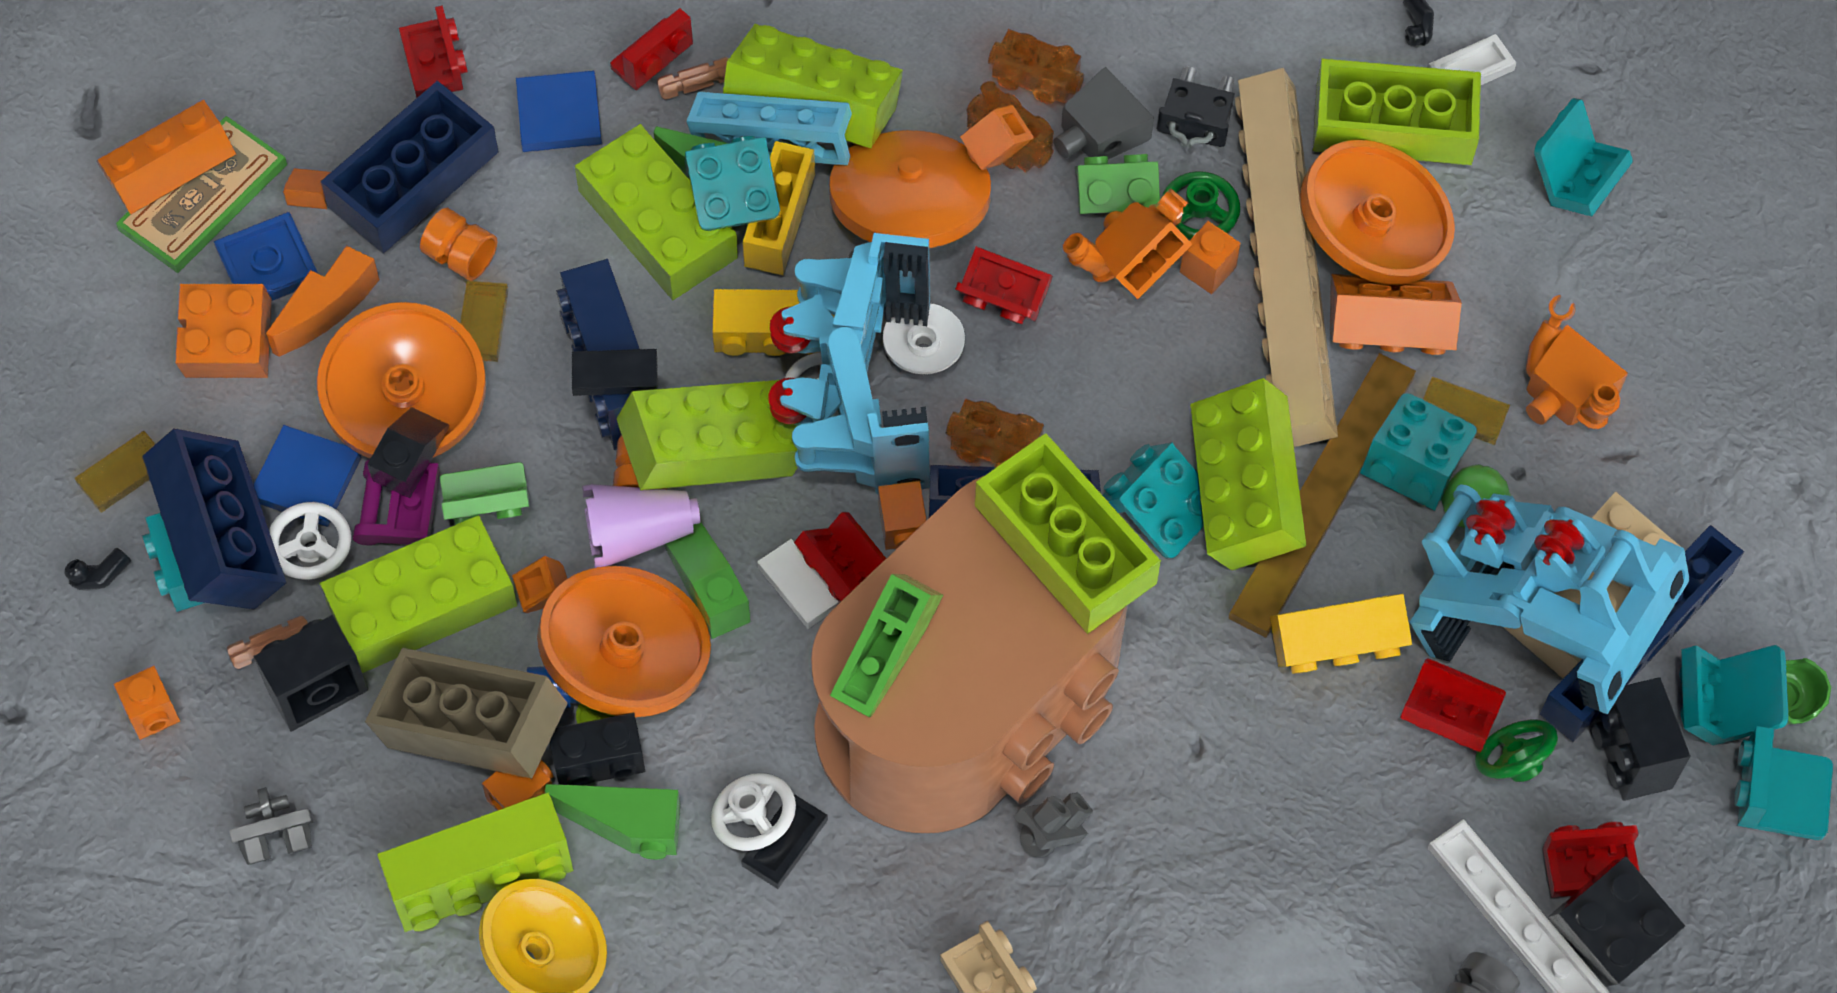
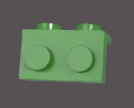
(1116, 186)
(484, 491)

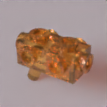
(1036, 66)
(1038, 150)
(990, 433)

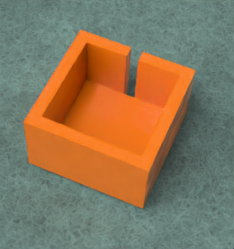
(223, 331)

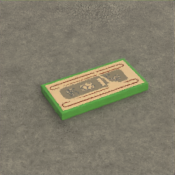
(194, 213)

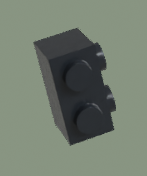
(597, 750)

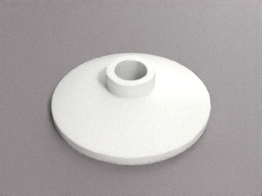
(942, 334)

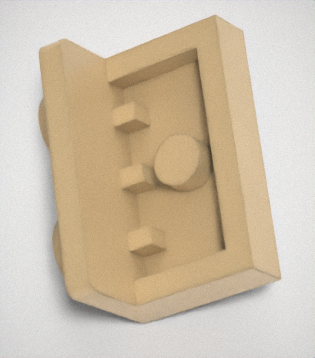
(985, 965)

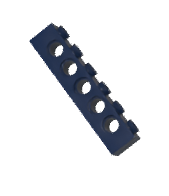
(1709, 564)

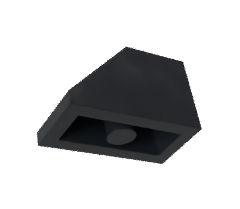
(406, 451)

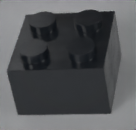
(310, 672)
(1641, 740)
(1616, 921)

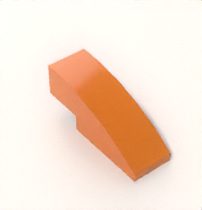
(323, 301)

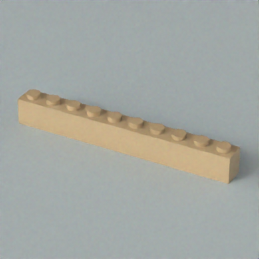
(1285, 254)

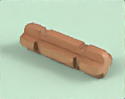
(692, 78)
(242, 653)

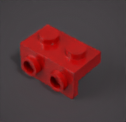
(654, 49)
(432, 53)
(1004, 284)
(840, 554)
(1453, 704)
(1579, 855)

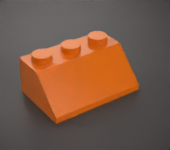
(166, 156)
(1394, 316)

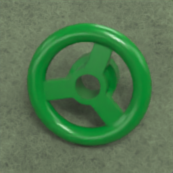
(1205, 188)
(1520, 757)

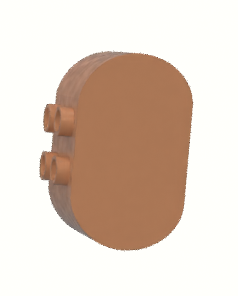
(980, 693)

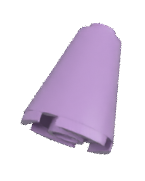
(633, 521)

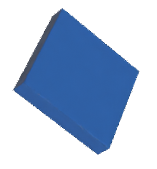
(558, 111)
(267, 255)
(305, 470)

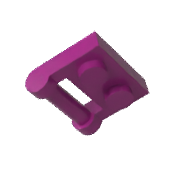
(407, 517)

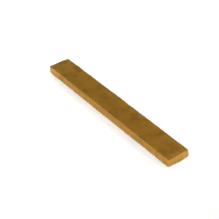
(1324, 492)

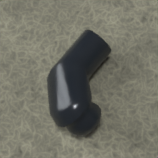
(1423, 16)
(96, 576)

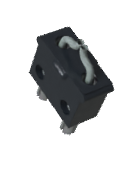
(1197, 111)

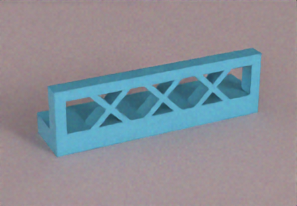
(774, 118)

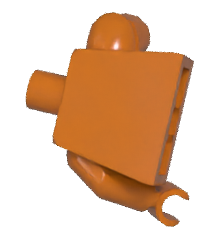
(1134, 245)
(1570, 375)

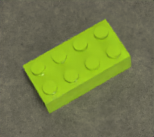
(799, 68)
(1410, 108)
(653, 211)
(705, 435)
(1247, 474)
(1067, 533)
(420, 593)
(474, 861)

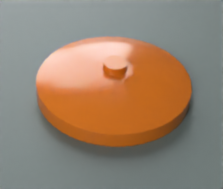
(910, 188)
(1377, 212)
(397, 361)
(623, 641)

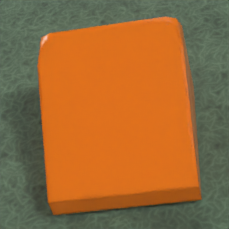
(305, 188)
(537, 582)

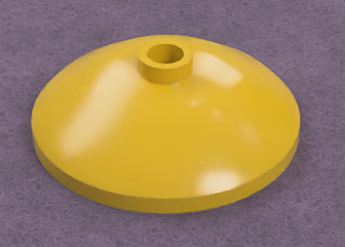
(550, 925)

